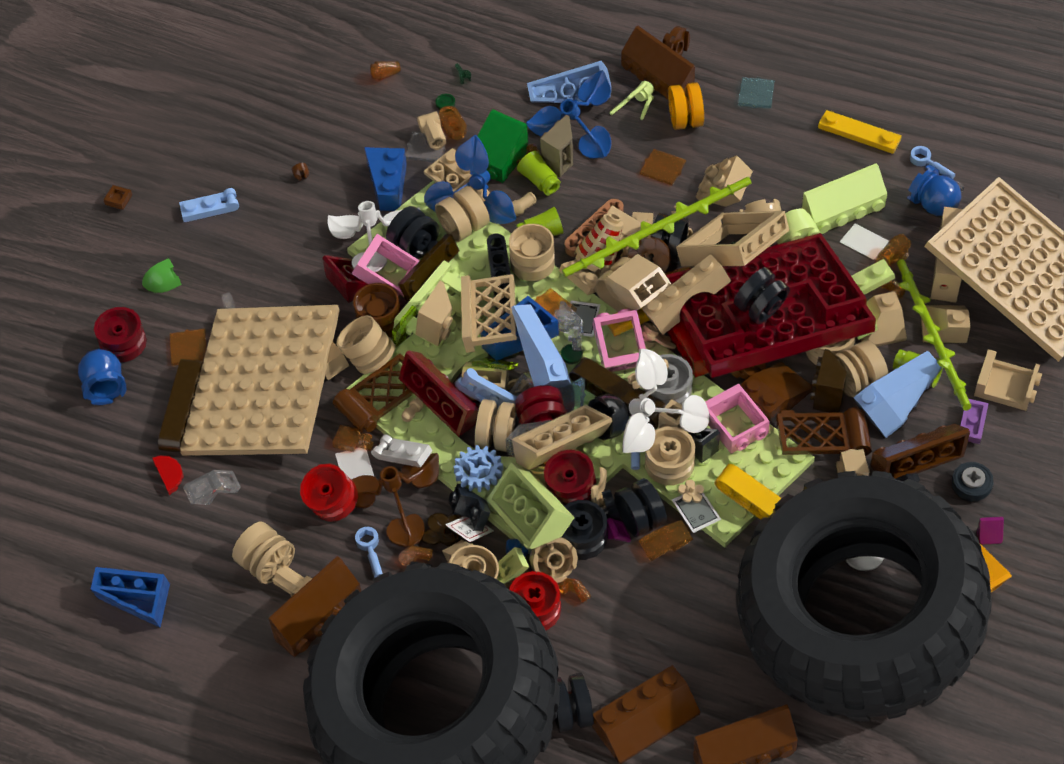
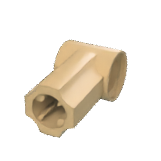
(431, 128)
(289, 580)

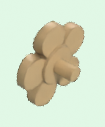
(691, 492)

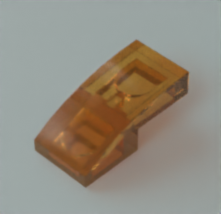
(665, 538)

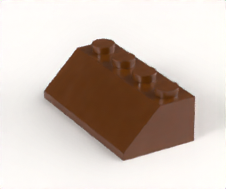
(655, 62)
(922, 452)
(305, 612)
(645, 714)
(749, 740)

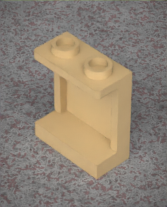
(1007, 382)

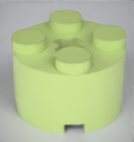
(800, 226)

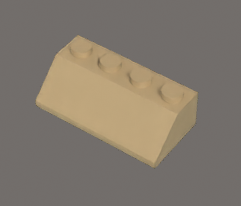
(558, 435)

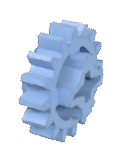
(478, 468)

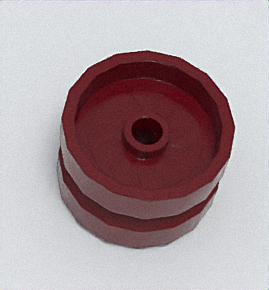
(120, 333)
(539, 404)
(570, 476)

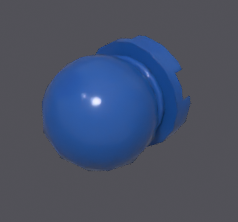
(935, 191)
(101, 377)

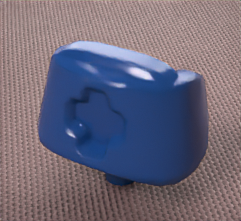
(511, 543)

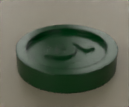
(445, 100)
(570, 356)

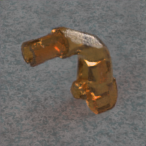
(893, 252)

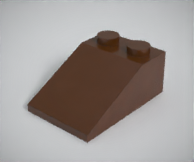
(776, 389)

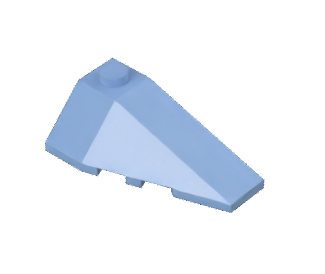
(563, 85)
(540, 352)
(895, 394)

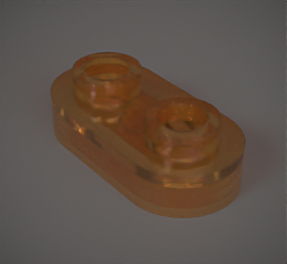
(452, 122)

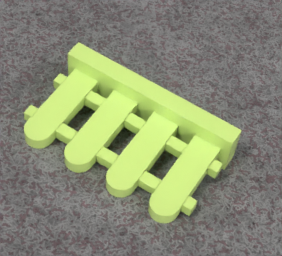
(451, 282)

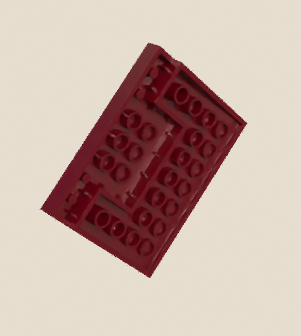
(819, 309)

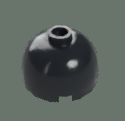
(614, 408)

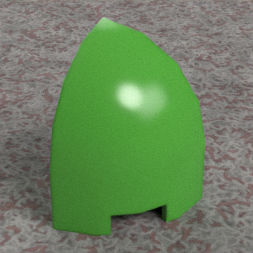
(161, 278)

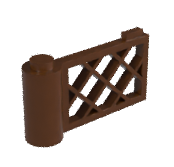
(356, 406)
(851, 425)

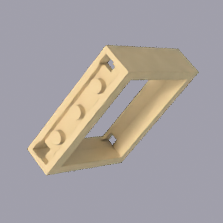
(761, 231)

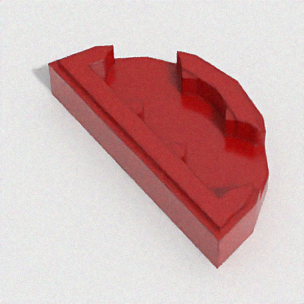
(169, 471)

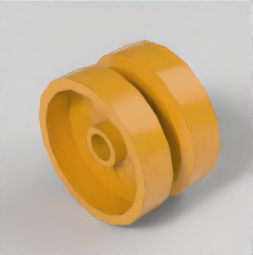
(686, 106)

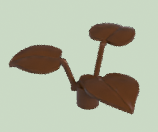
(405, 530)

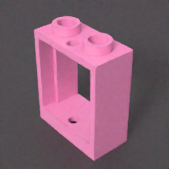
(389, 251)
(621, 362)
(728, 399)

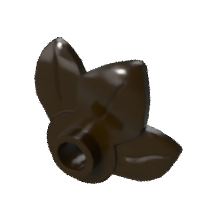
(439, 531)

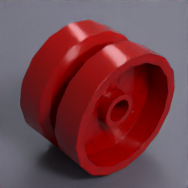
(329, 492)
(541, 594)

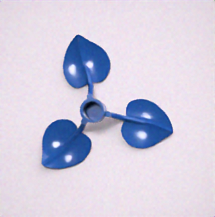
(594, 91)
(473, 157)

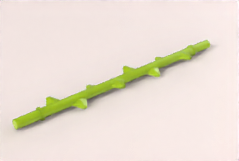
(647, 229)
(933, 336)

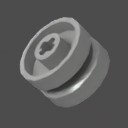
(678, 381)

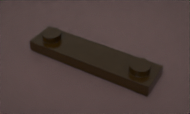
(419, 274)

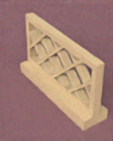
(472, 312)

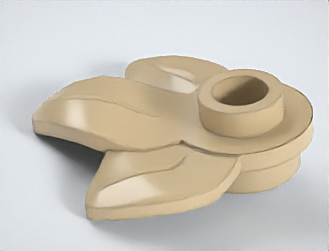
(651, 333)
(596, 495)

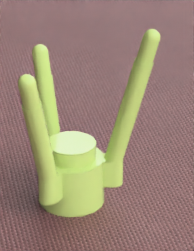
(641, 93)

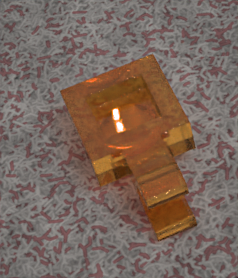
(350, 438)

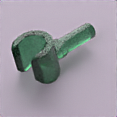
(463, 73)

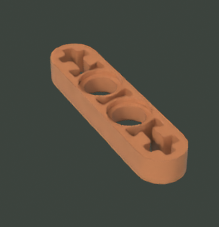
(588, 225)

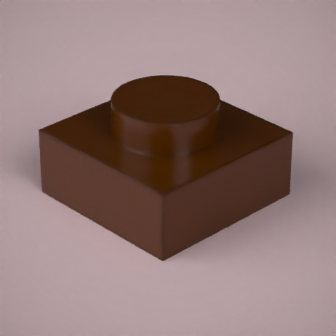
(117, 197)

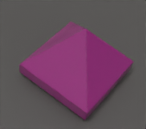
(617, 531)

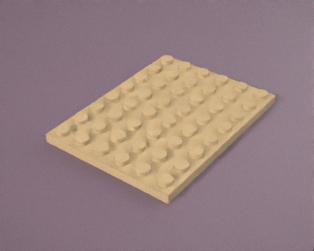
(1011, 260)
(261, 381)

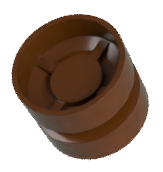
(378, 302)

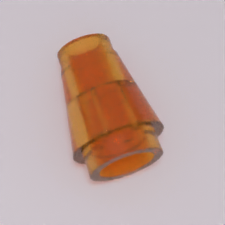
(384, 69)

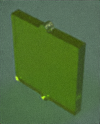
(399, 332)
(491, 363)

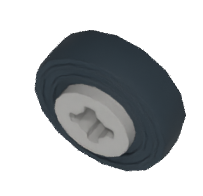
(964, 484)

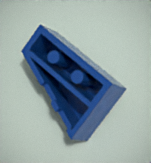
(387, 173)
(504, 349)
(133, 592)

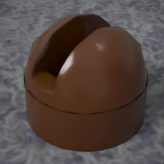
(300, 170)

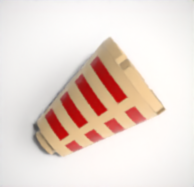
(608, 225)

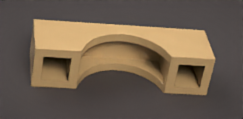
(666, 307)

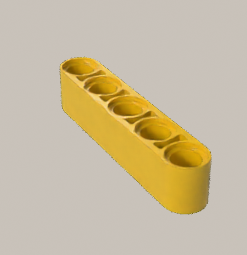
(746, 491)

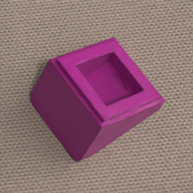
(990, 530)

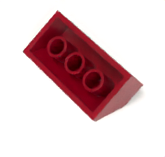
(438, 393)

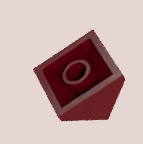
(339, 273)

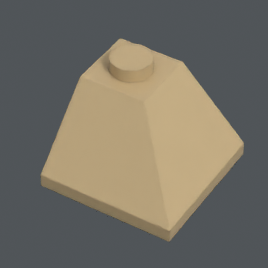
(888, 319)
(952, 320)

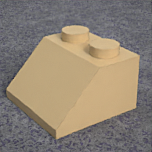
(435, 316)

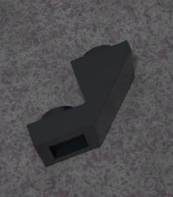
(469, 505)

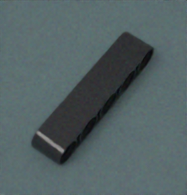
(498, 261)

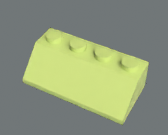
(846, 198)
(529, 507)

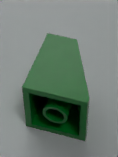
(504, 143)

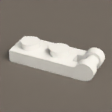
(401, 451)

